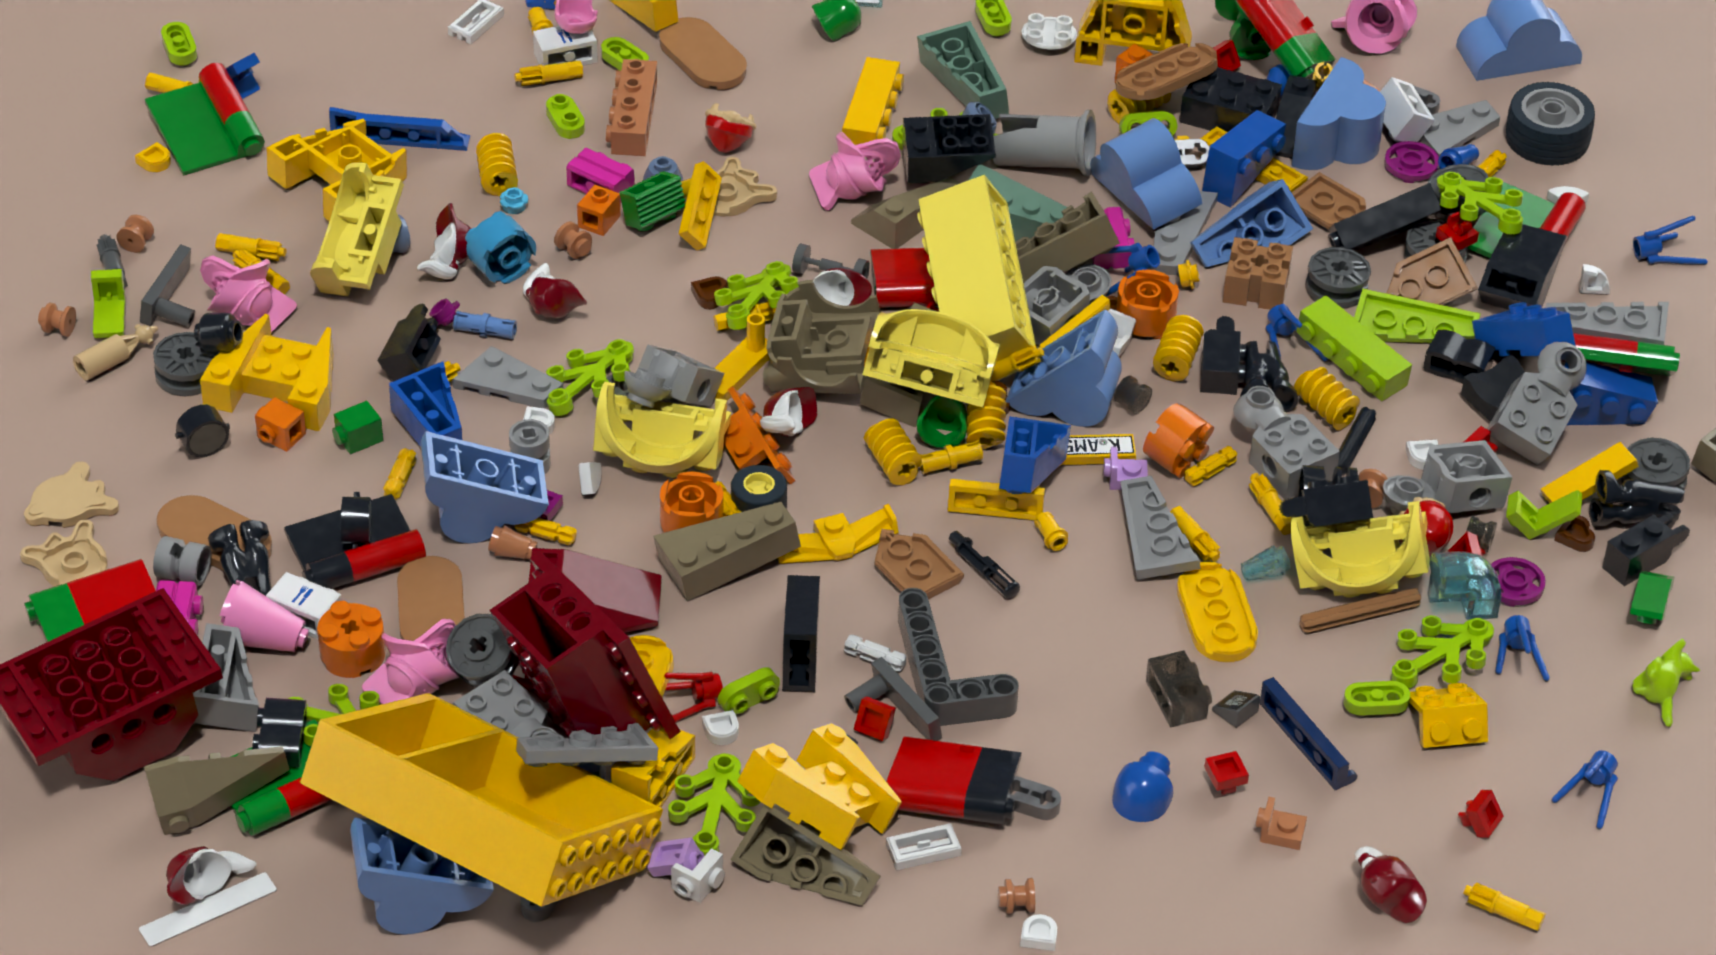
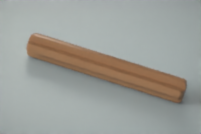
(1360, 610)

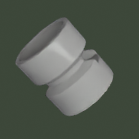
(532, 440)
(180, 560)

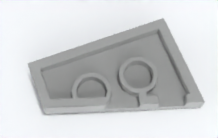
(1460, 125)
(507, 376)

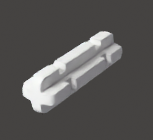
(872, 651)

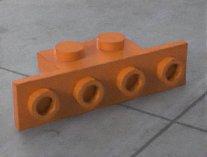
(749, 441)

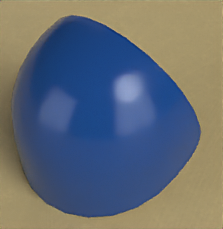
(1142, 792)

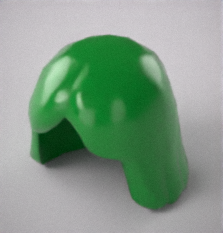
(838, 17)
(944, 415)

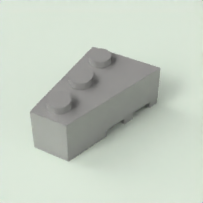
(231, 699)

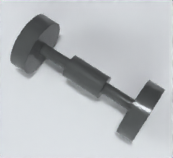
(802, 259)

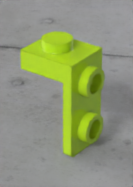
(108, 303)
(1535, 521)

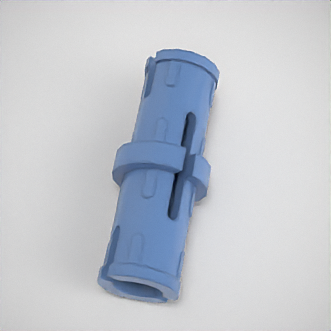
(485, 325)

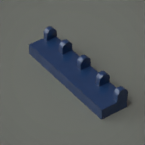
(1306, 735)

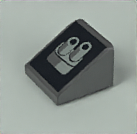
(1237, 707)

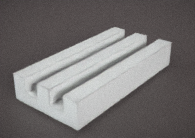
(480, 22)
(924, 851)

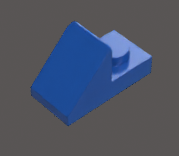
(242, 75)

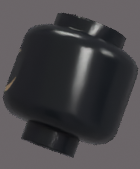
(218, 332)

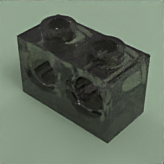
(1178, 688)

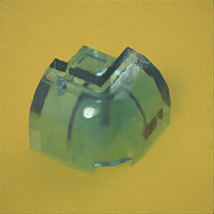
(1465, 579)

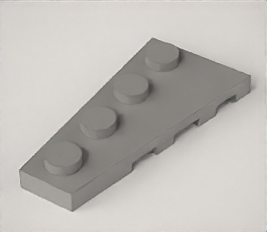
(1174, 237)
(1626, 323)
(1154, 531)
(602, 749)

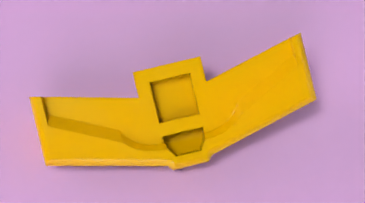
(838, 539)

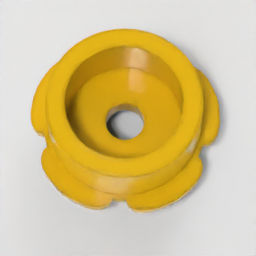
(1188, 274)

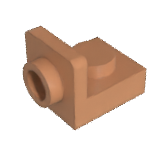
(1280, 827)

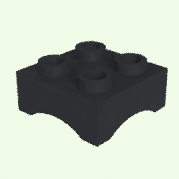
(1489, 387)

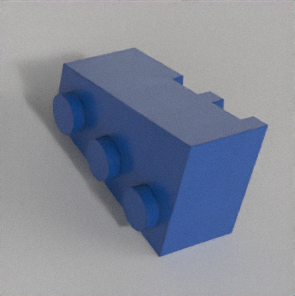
(1242, 155)
(1524, 329)
(1612, 397)
(426, 403)
(1032, 453)

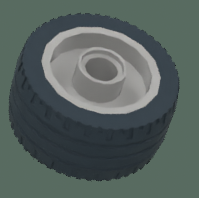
(1550, 123)

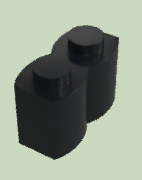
(1456, 356)
(282, 725)

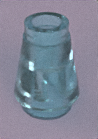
(1266, 564)

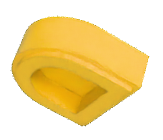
(154, 158)

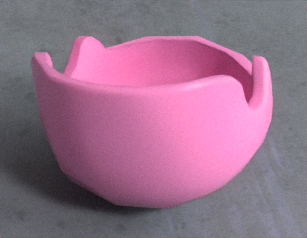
(575, 15)

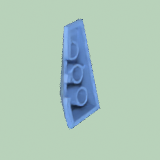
(1264, 216)

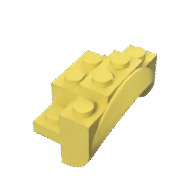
(358, 232)
(932, 354)
(662, 436)
(1363, 553)

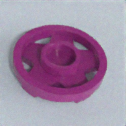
(1411, 164)
(1517, 584)

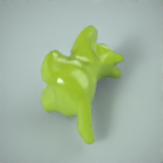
(1662, 678)

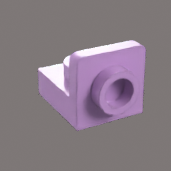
(1122, 469)
(669, 852)

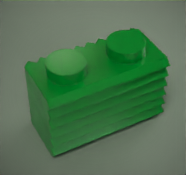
(652, 200)

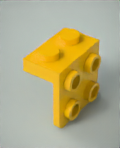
(1450, 715)

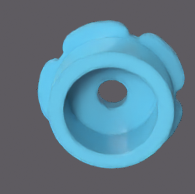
(513, 200)

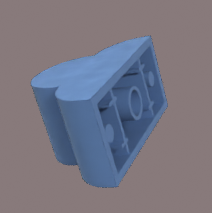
(1517, 40)
(1340, 121)
(1147, 173)
(1074, 375)
(480, 487)
(409, 881)

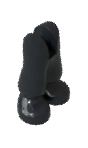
(1268, 370)
(1636, 500)
(247, 565)

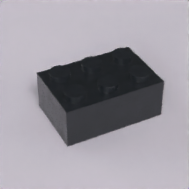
(1227, 99)

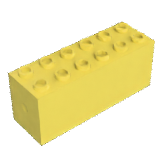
(976, 262)

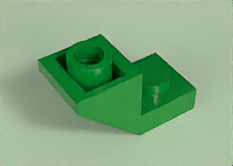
(1651, 596)

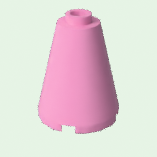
(262, 620)

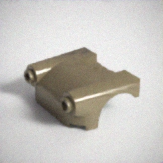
(819, 342)

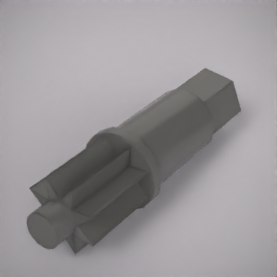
(110, 255)

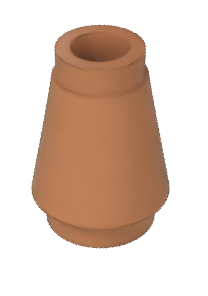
(510, 543)

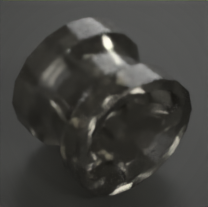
(1133, 394)
(1484, 531)

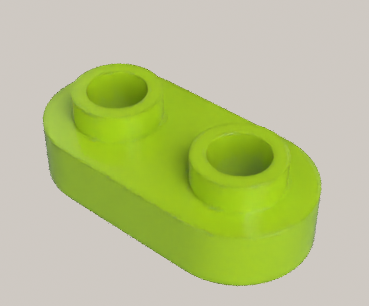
(994, 16)
(179, 43)
(617, 48)
(565, 116)
(1141, 117)
(749, 690)
(1376, 698)

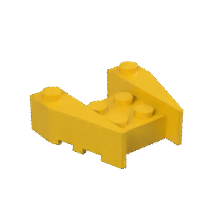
(1128, 22)
(327, 156)
(272, 369)
(831, 793)

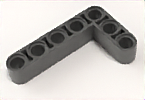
(950, 700)

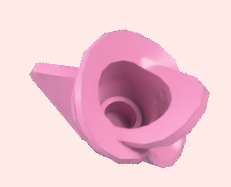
(1377, 24)
(849, 173)
(245, 292)
(413, 665)

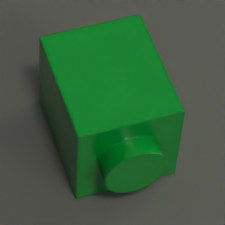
(357, 427)

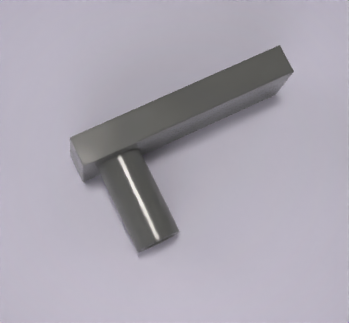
(157, 298)
(889, 682)

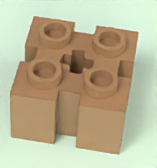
(1257, 273)

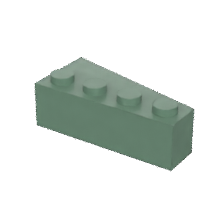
(964, 66)
(1026, 207)

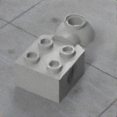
(1058, 297)
(672, 377)
(1540, 403)
(1282, 441)
(1457, 474)
(507, 706)

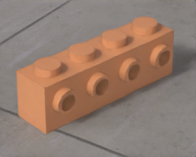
(633, 107)

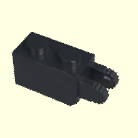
(410, 344)
(1222, 358)
(1331, 503)
(1642, 547)

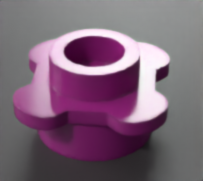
(444, 311)

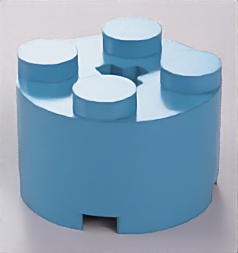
(500, 248)

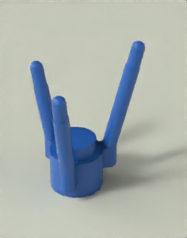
(1650, 244)
(1140, 259)
(1284, 323)
(1519, 636)
(1598, 770)

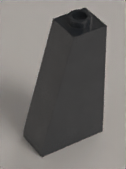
(1385, 219)
(801, 633)

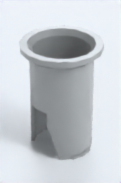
(1047, 141)

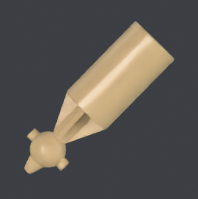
(111, 352)

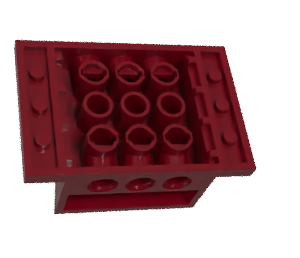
(579, 657)
(110, 689)

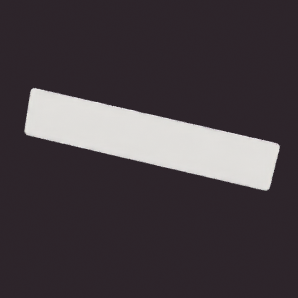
(207, 909)

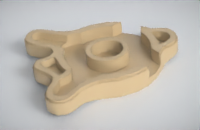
(739, 189)
(69, 499)
(69, 557)

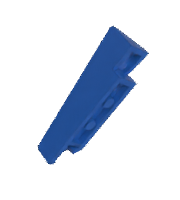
(404, 130)

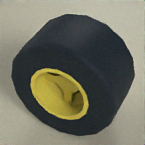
(758, 487)

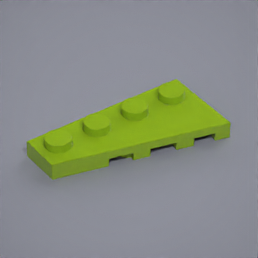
(1410, 320)

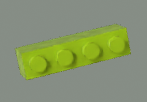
(1354, 348)

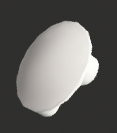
(1049, 31)

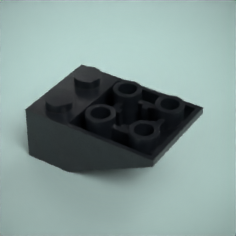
(945, 145)
(1521, 268)

